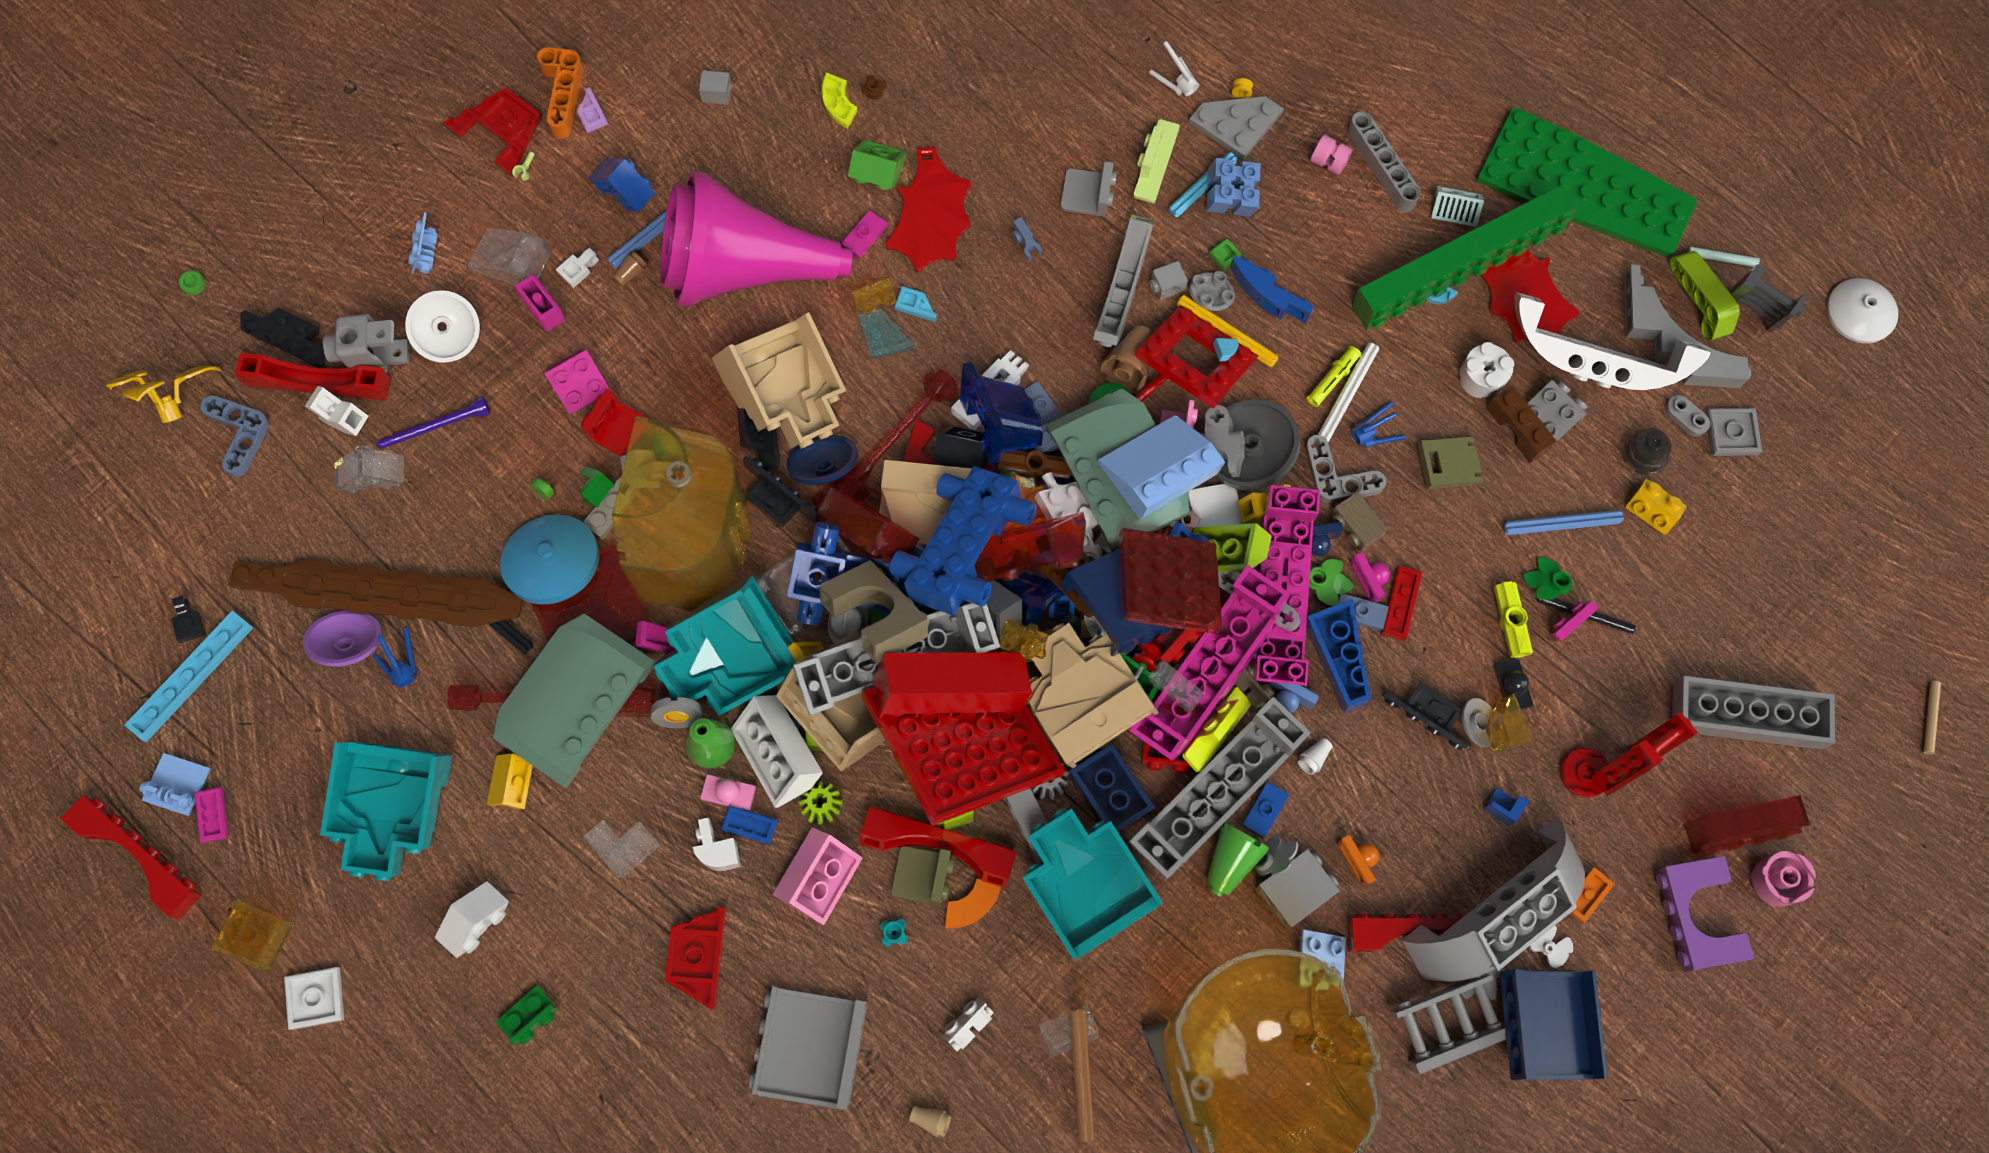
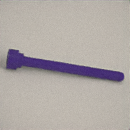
(477, 408)

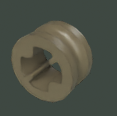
(678, 465)

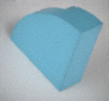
(1449, 295)
(1225, 348)

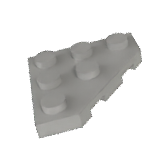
(1237, 122)

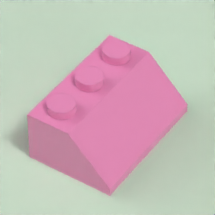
(817, 875)

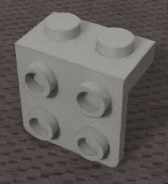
(1088, 191)
(1558, 408)

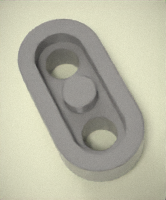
(1686, 417)

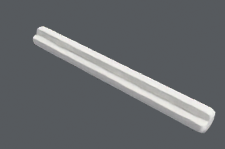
(1349, 391)

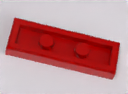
(1401, 603)

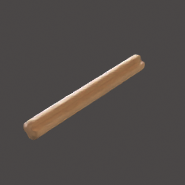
(1082, 1074)

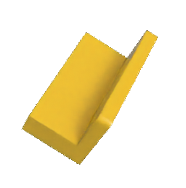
(509, 781)

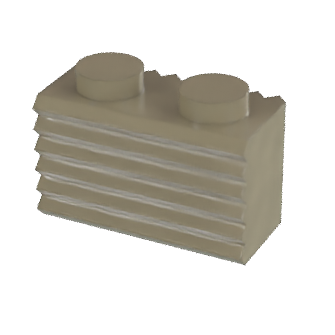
(1359, 521)

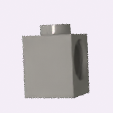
(1168, 280)

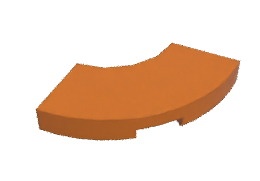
(973, 906)

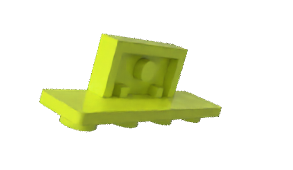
(1216, 729)

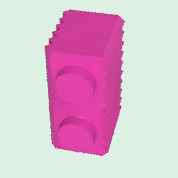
(540, 303)

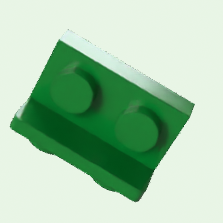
(527, 1016)

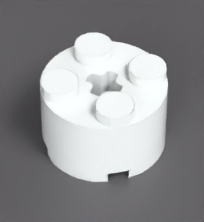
(1486, 370)

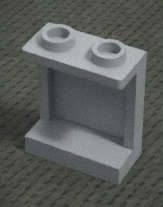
(1298, 889)

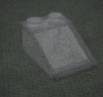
(510, 255)

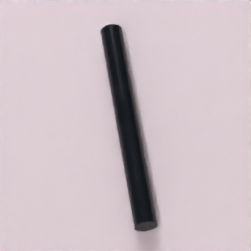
(1596, 617)

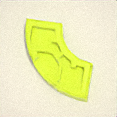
(836, 101)

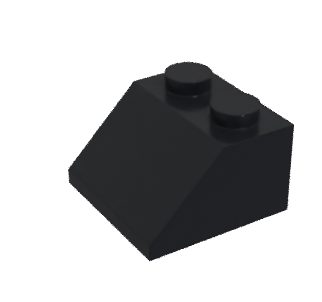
(960, 448)

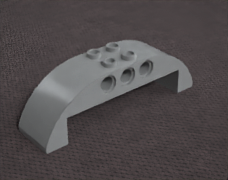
(849, 670)
(1220, 788)

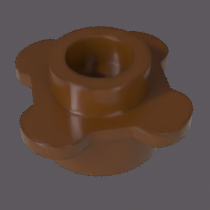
(873, 93)

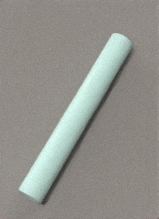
(1726, 257)

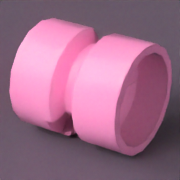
(1331, 155)

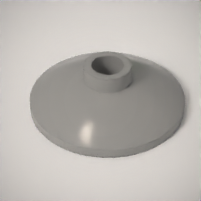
(1475, 720)

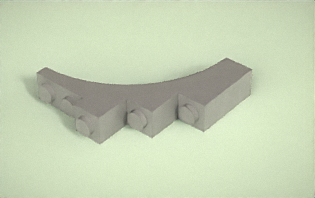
(1125, 280)

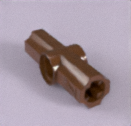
(1018, 462)

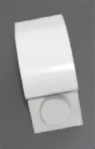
(336, 413)
(715, 855)

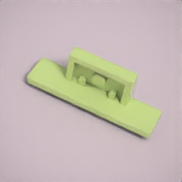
(1155, 160)

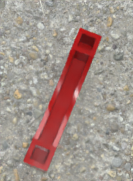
(271, 373)
(888, 831)
(166, 887)
(1372, 934)

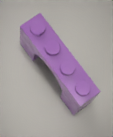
(1695, 948)

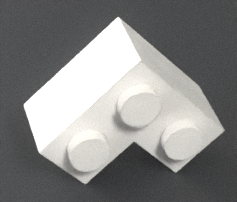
(470, 919)

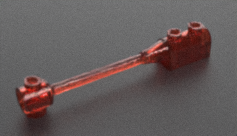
(937, 388)
(470, 697)

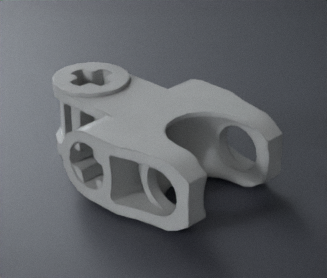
(1227, 442)

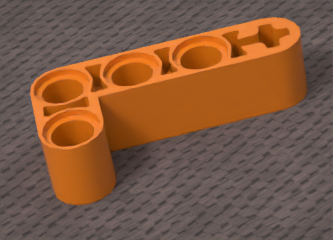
(562, 93)

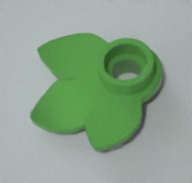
(1332, 582)

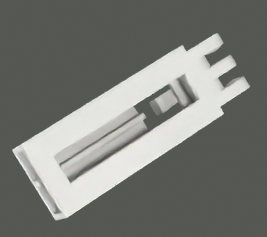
(1009, 373)

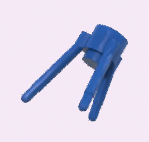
(1365, 431)
(401, 673)

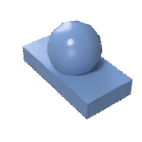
(1292, 695)

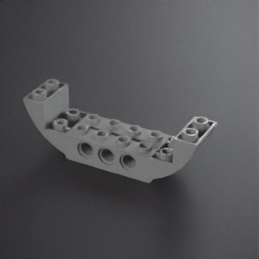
(1506, 919)

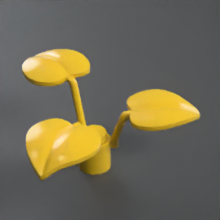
(165, 405)

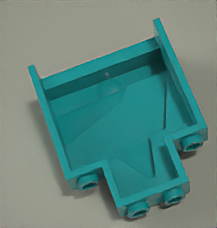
(727, 649)
(381, 804)
(1087, 882)

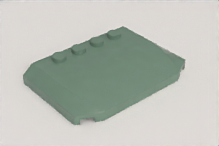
(1092, 434)
(570, 697)

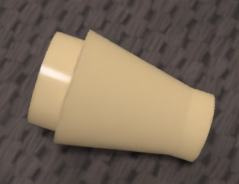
(931, 1120)

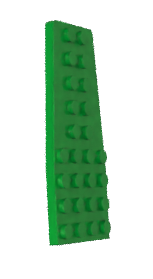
(1608, 191)

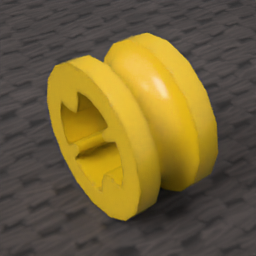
(1242, 88)

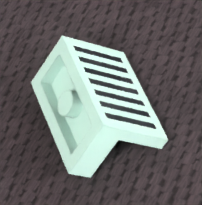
(1457, 206)

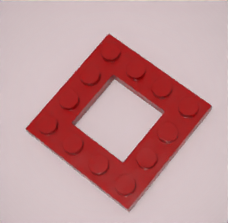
(1211, 389)

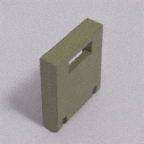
(1456, 462)

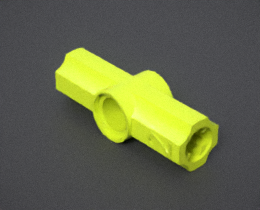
(1515, 634)

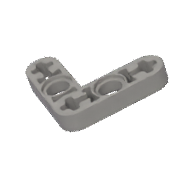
(1336, 483)

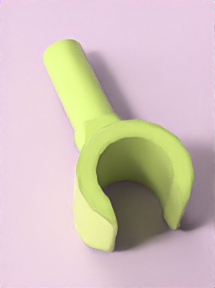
(523, 168)

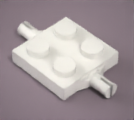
(1064, 501)

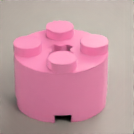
(1769, 880)

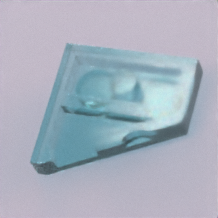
(882, 335)

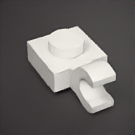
(575, 269)

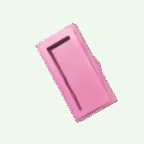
(728, 792)

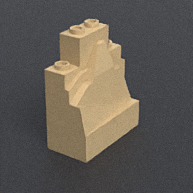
(784, 381)
(912, 498)
(1085, 694)
(841, 731)

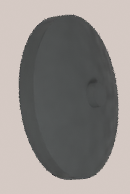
(1270, 444)

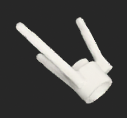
(1186, 82)

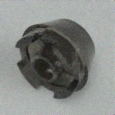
(1647, 450)

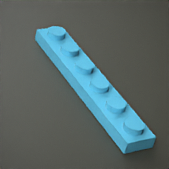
(188, 676)

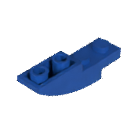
(1261, 288)

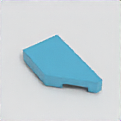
(915, 304)

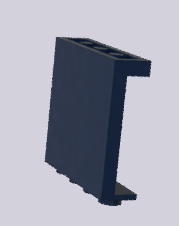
(1101, 591)
(1553, 1025)

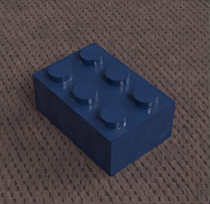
(1111, 789)

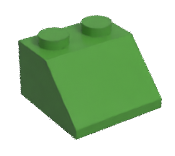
(877, 164)

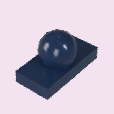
(1321, 537)

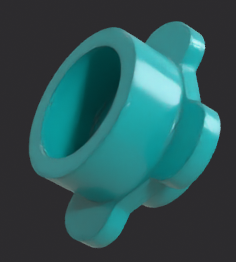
(900, 936)

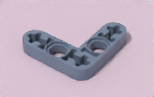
(245, 428)

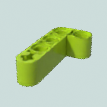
(1708, 293)

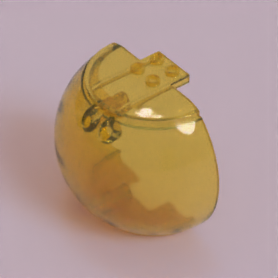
(1272, 1058)

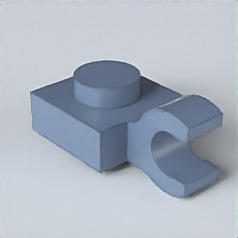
(1024, 236)

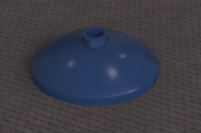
(823, 460)

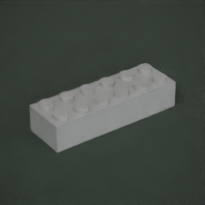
(1756, 712)

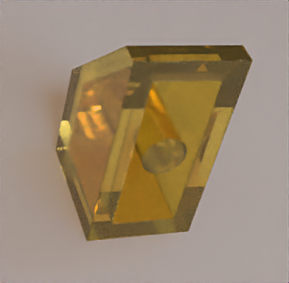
(1507, 726)

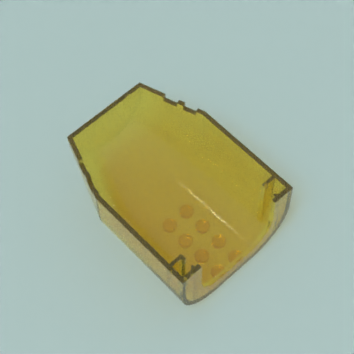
(679, 540)

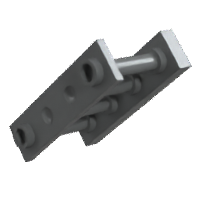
(1766, 299)

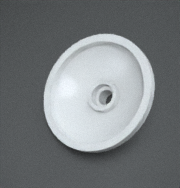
(459, 318)
(1857, 319)

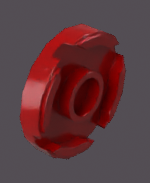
(1577, 772)

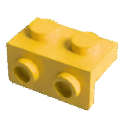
(1656, 506)

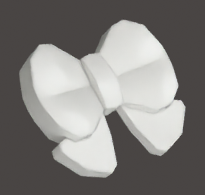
(1555, 953)

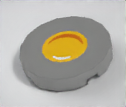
(675, 713)

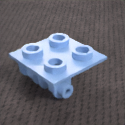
(423, 246)
(175, 784)
(1324, 947)

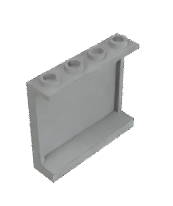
(808, 1048)

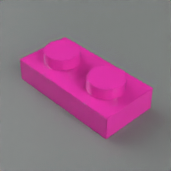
(1580, 613)

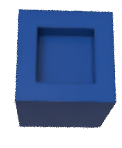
(1505, 807)

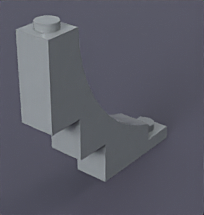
(1648, 320)

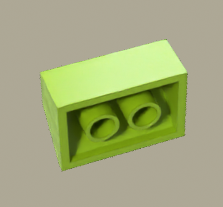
(1237, 545)

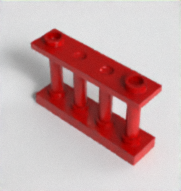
(1644, 754)

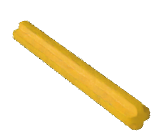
(1264, 354)

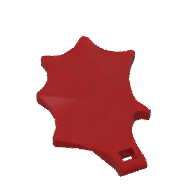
(931, 213)
(1530, 277)

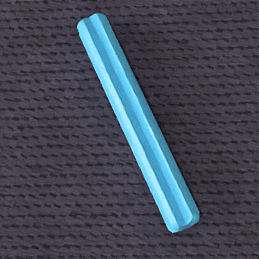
(1194, 191)

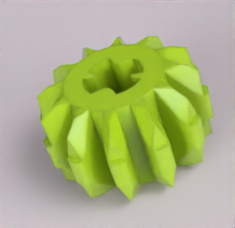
(827, 808)

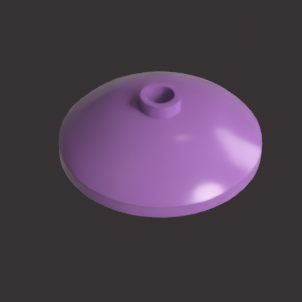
(342, 638)

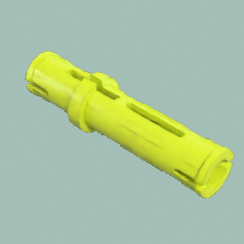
(1339, 369)

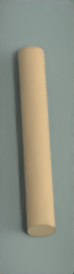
(1932, 717)

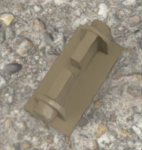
(1260, 692)

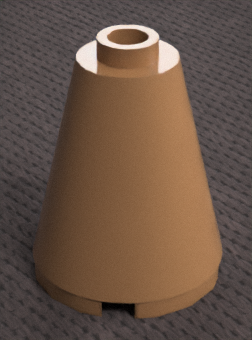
(1122, 365)

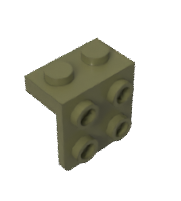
(922, 875)

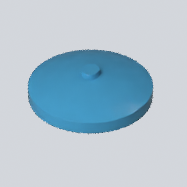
(549, 559)

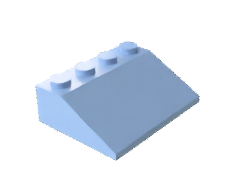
(1161, 465)

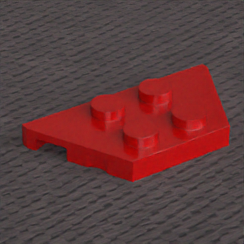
(696, 956)

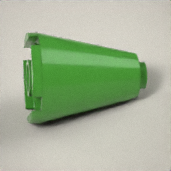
(710, 743)
(1233, 859)

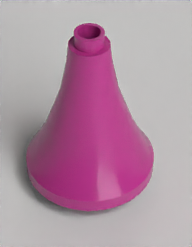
(726, 245)

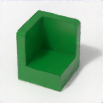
(596, 486)

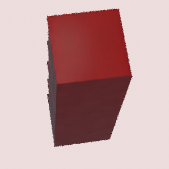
(951, 683)

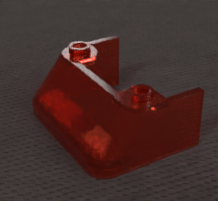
(1033, 546)

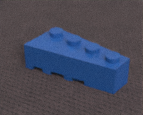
(1340, 652)

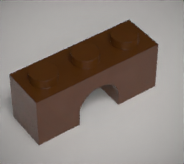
(1532, 434)

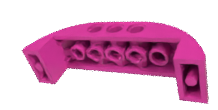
(1217, 661)

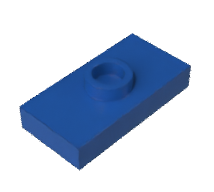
(1265, 810)
(749, 825)

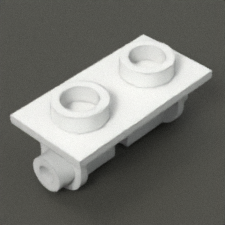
(975, 1015)

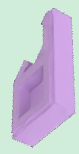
(591, 113)

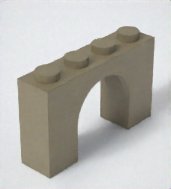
(870, 586)

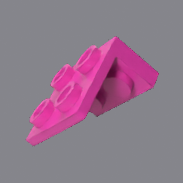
(576, 380)

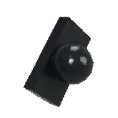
(1514, 681)

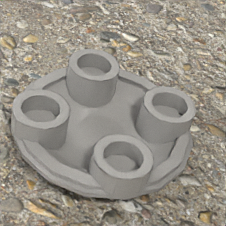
(1212, 291)

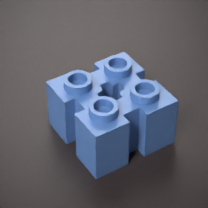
(1233, 187)

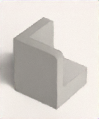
(715, 87)

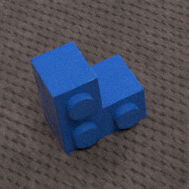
(622, 181)

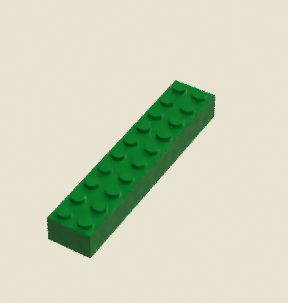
(1463, 258)

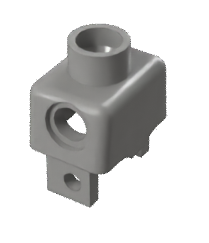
(358, 335)

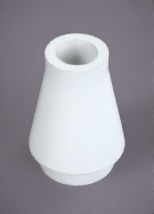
(1314, 757)

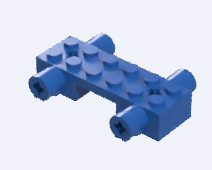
(823, 557)
(946, 567)

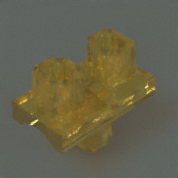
(873, 294)
(1025, 639)

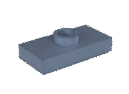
(1042, 403)
(1367, 613)

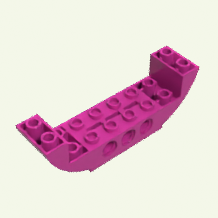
(1288, 564)

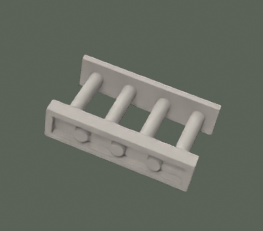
(1448, 1049)

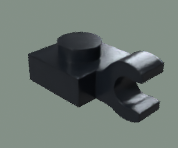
(187, 623)

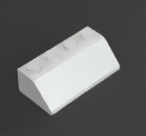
(775, 749)

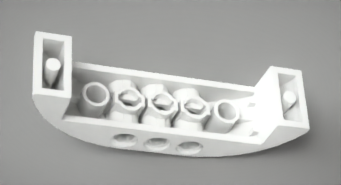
(1636, 372)

